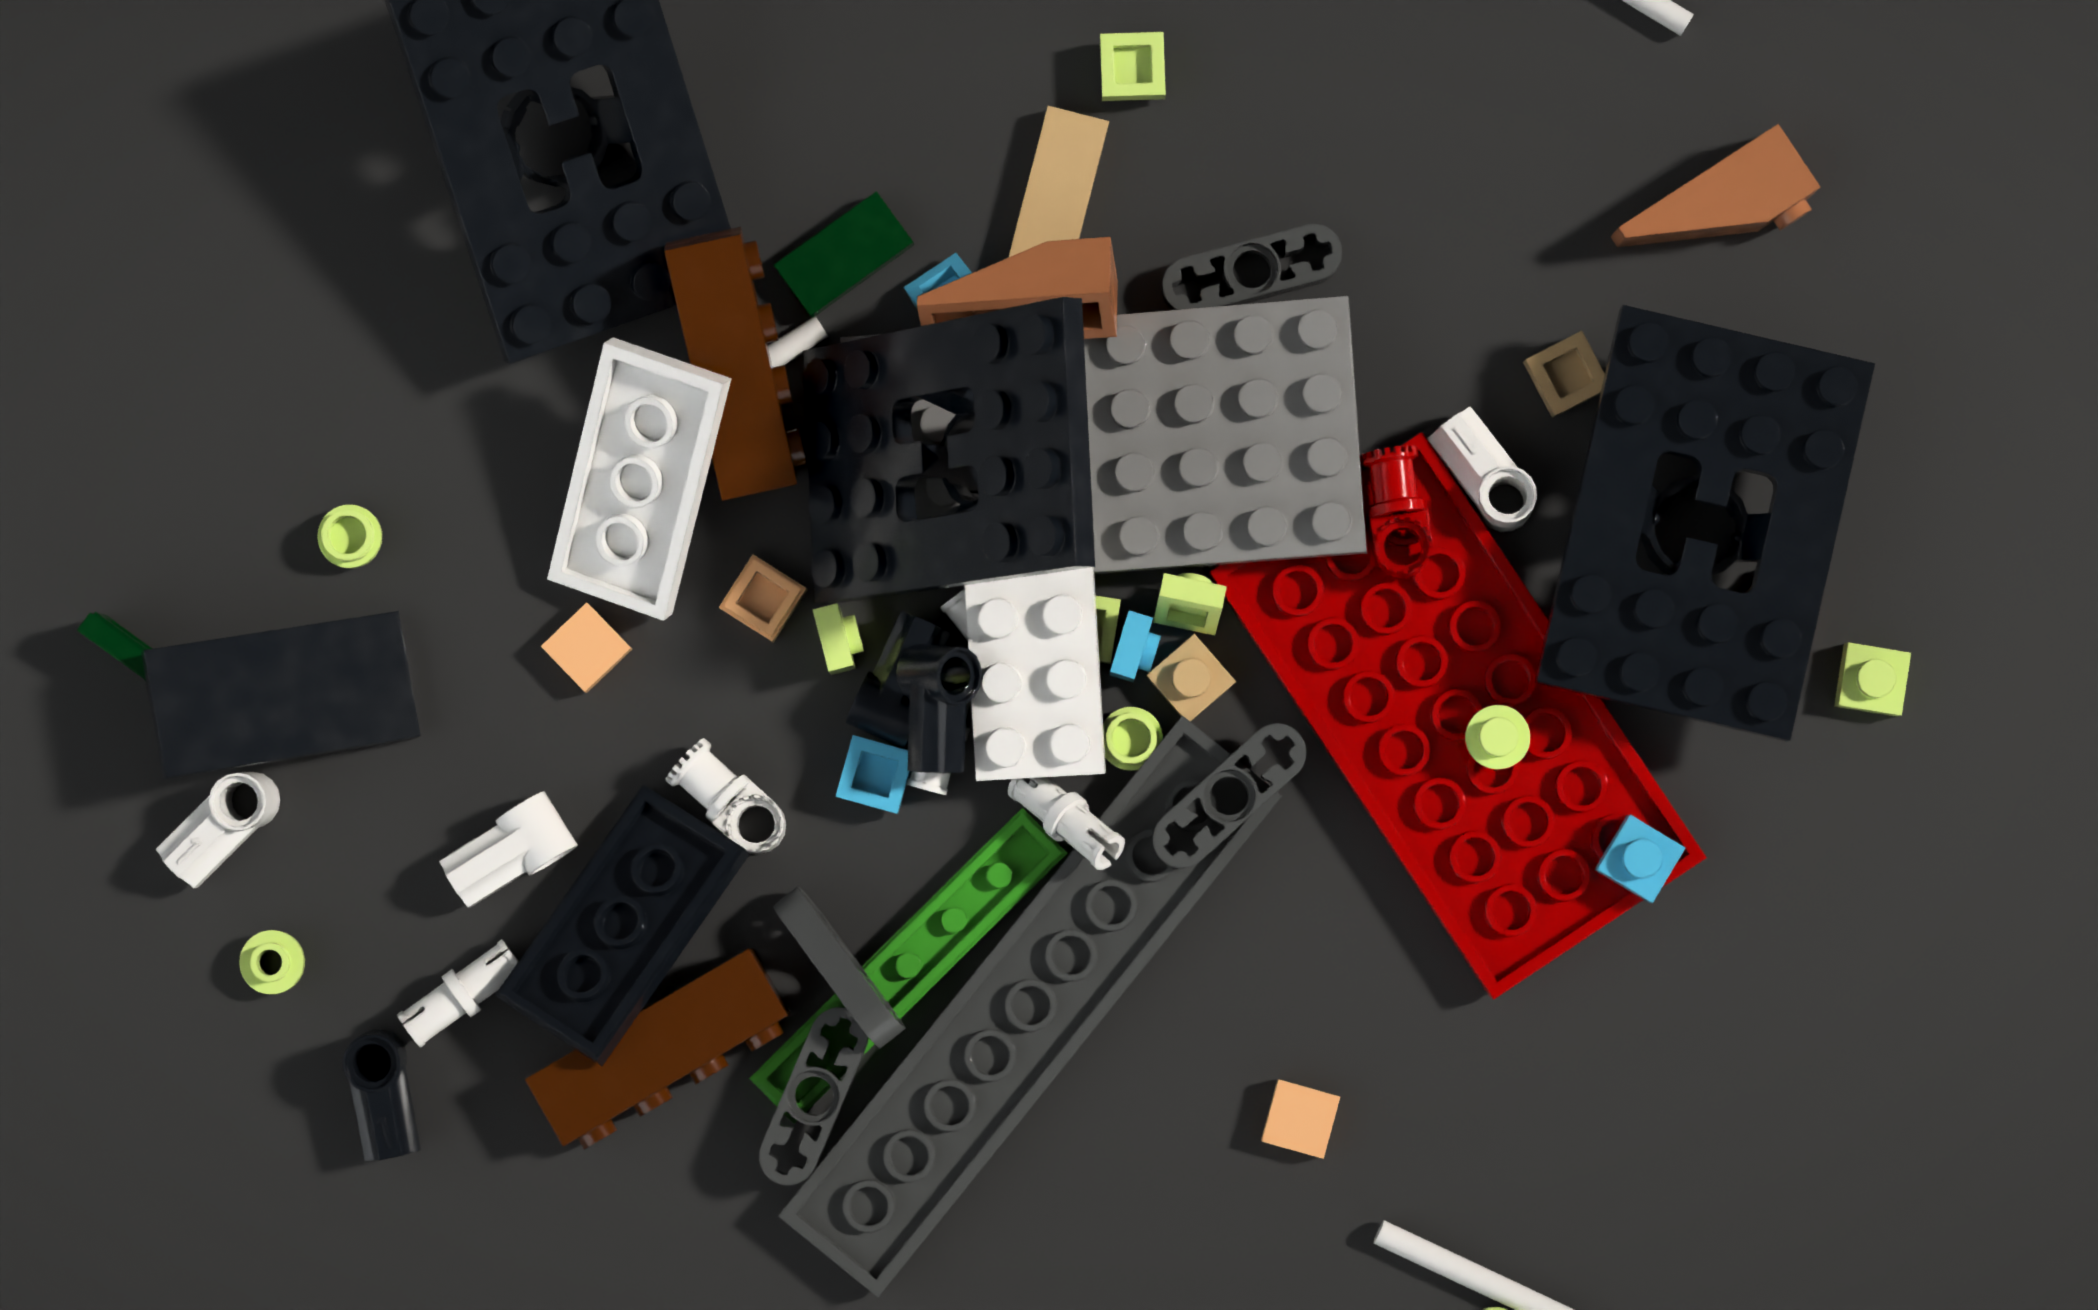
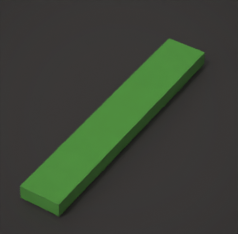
(927, 946)

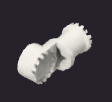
(725, 795)

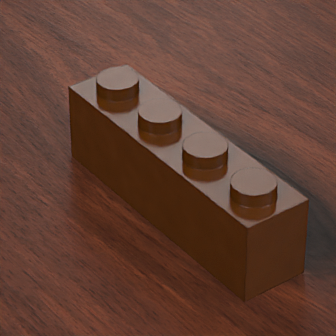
(730, 336)
(663, 1044)

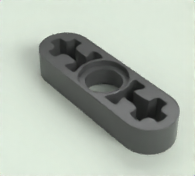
(1293, 244)
(1274, 775)
(839, 967)
(779, 1133)

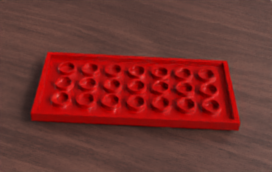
(1389, 688)

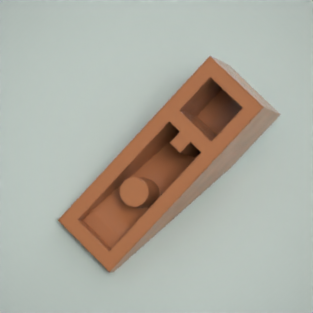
(1735, 196)
(1041, 273)

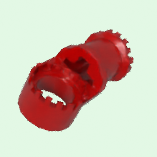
(1396, 506)

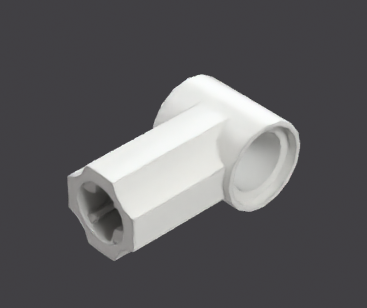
(1480, 465)
(216, 829)
(520, 843)

